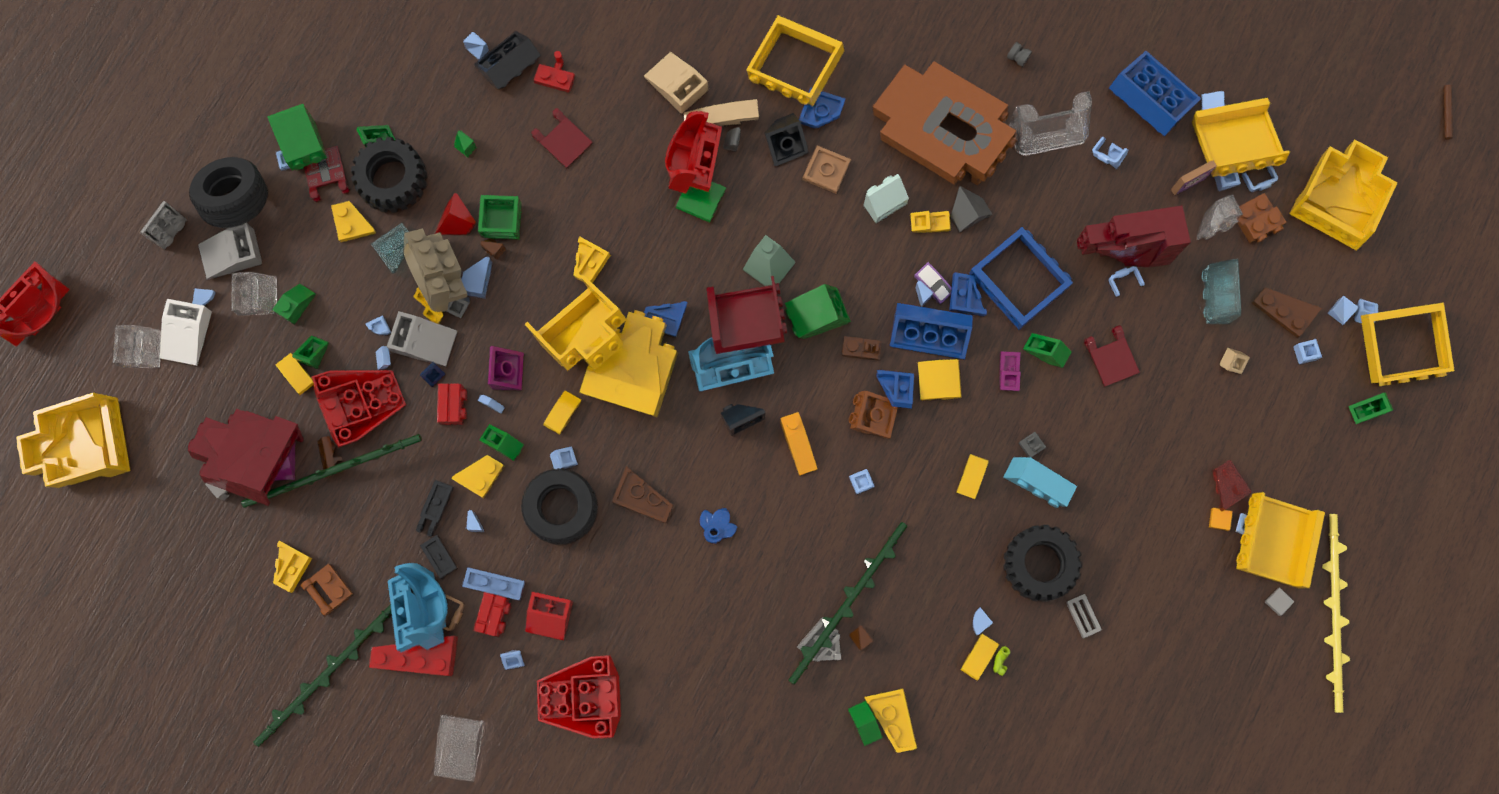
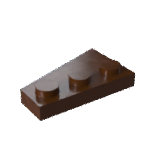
(1286, 311)
(640, 497)

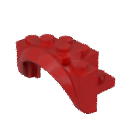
(693, 161)
(29, 305)

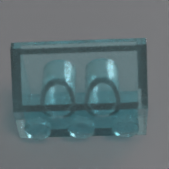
(1222, 292)

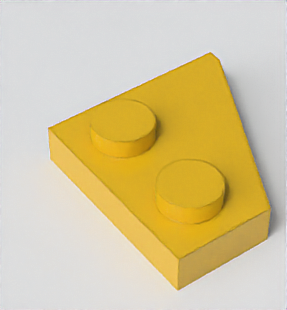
(589, 260)
(480, 475)
(289, 567)

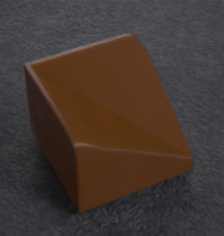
(493, 248)
(861, 637)

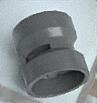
(1019, 54)

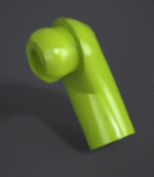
(999, 659)

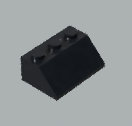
(507, 60)

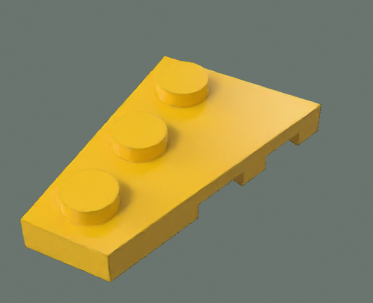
(894, 718)

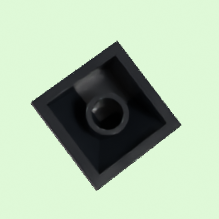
(786, 139)
(741, 417)

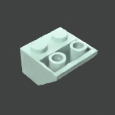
(886, 198)

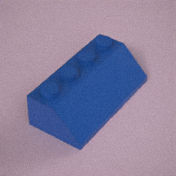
(931, 331)

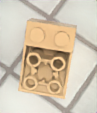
(677, 82)

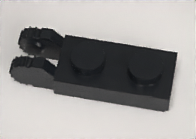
(434, 506)

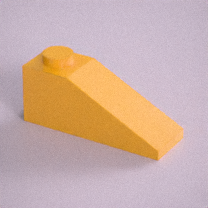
(798, 443)

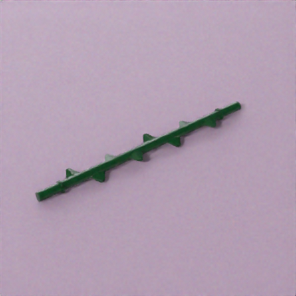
(320, 474)
(845, 610)
(323, 679)

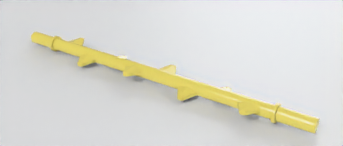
(1337, 620)

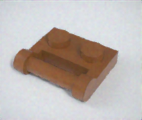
(333, 587)

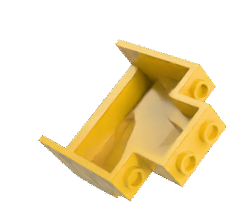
(1346, 194)
(583, 330)
(638, 370)
(75, 441)

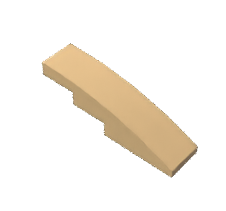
(731, 112)

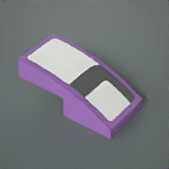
(935, 282)

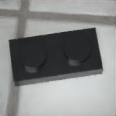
(438, 556)

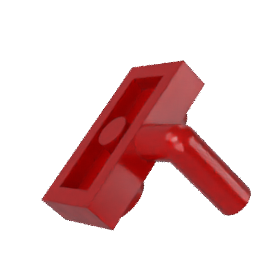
(555, 77)

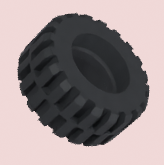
(379, 154)
(1062, 546)

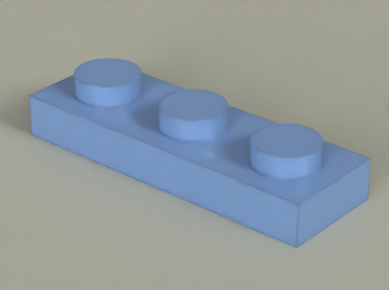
(493, 584)

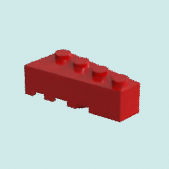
(436, 660)

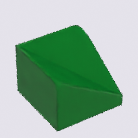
(464, 144)

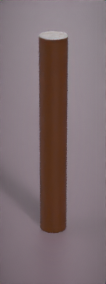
(1448, 125)

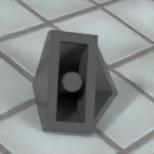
(968, 209)

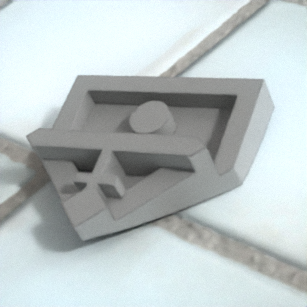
(824, 653)

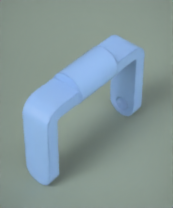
(1105, 158)
(1263, 185)
(1121, 273)

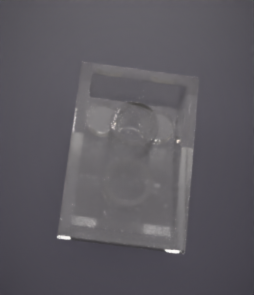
(458, 747)

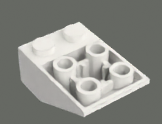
(183, 331)

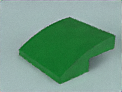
(700, 202)

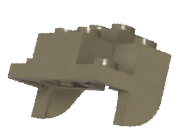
(434, 268)

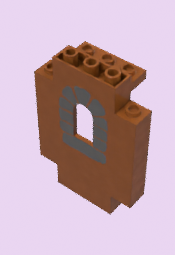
(918, 105)

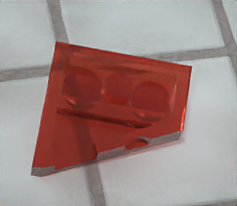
(1229, 485)

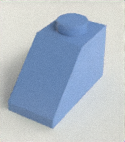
(477, 278)

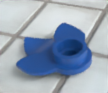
(717, 522)

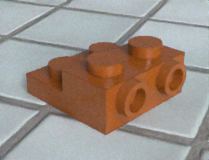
(1260, 219)
(873, 414)

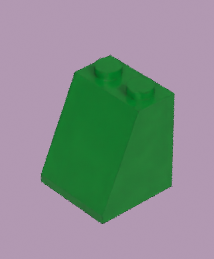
(297, 137)
(817, 311)

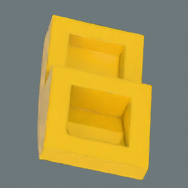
(930, 222)
(433, 316)
(295, 374)
(561, 412)
(972, 476)
(979, 657)

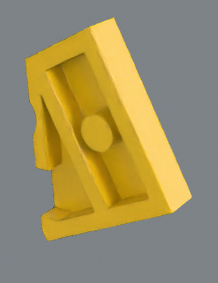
(350, 222)

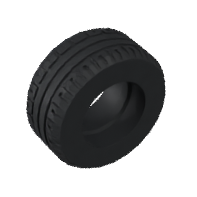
(234, 208)
(540, 488)

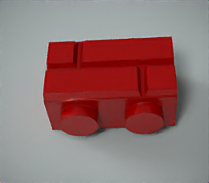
(450, 404)
(492, 614)

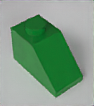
(294, 303)
(1048, 349)
(501, 442)

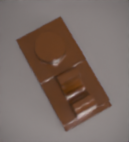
(861, 348)
(326, 451)

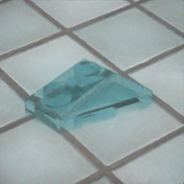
(391, 247)

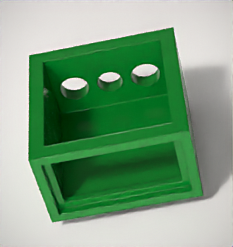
(499, 217)

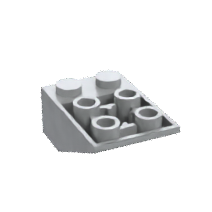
(163, 225)
(230, 251)
(421, 339)

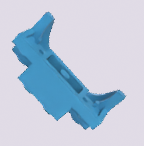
(729, 366)
(417, 616)

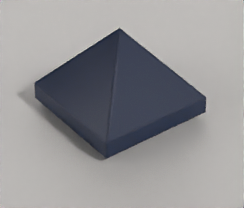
(432, 374)

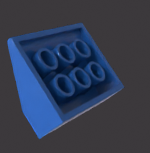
(1154, 93)

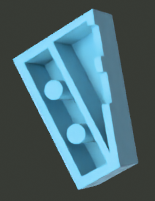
(1040, 481)

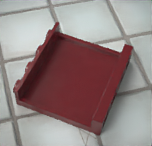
(746, 318)

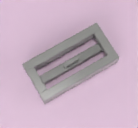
(1090, 612)

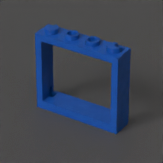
(997, 295)

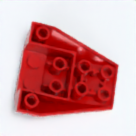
(356, 401)
(582, 698)

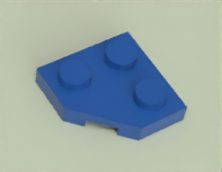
(825, 110)

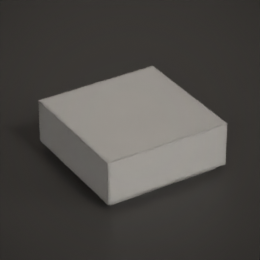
(1279, 601)

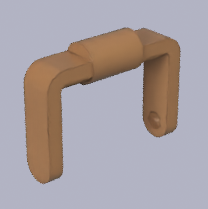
(457, 615)

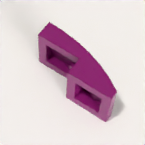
(1010, 371)

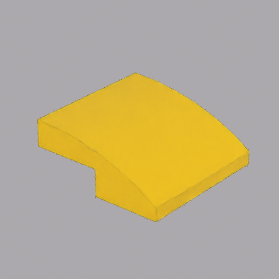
(939, 379)

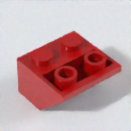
(548, 615)

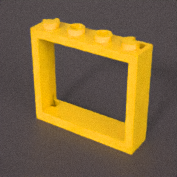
(807, 35)
(1441, 341)

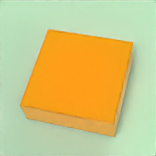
(1220, 520)

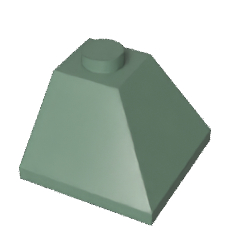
(767, 261)

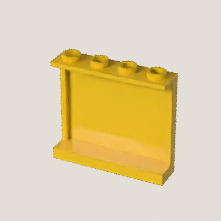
(1239, 137)
(1280, 541)

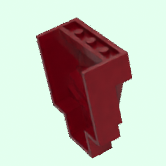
(1139, 238)
(244, 453)

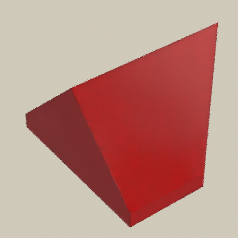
(455, 218)

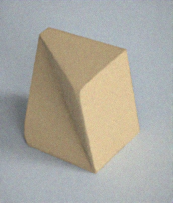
(1234, 360)

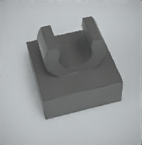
(1032, 445)

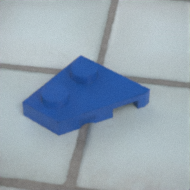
(965, 295)
(670, 313)
(897, 387)

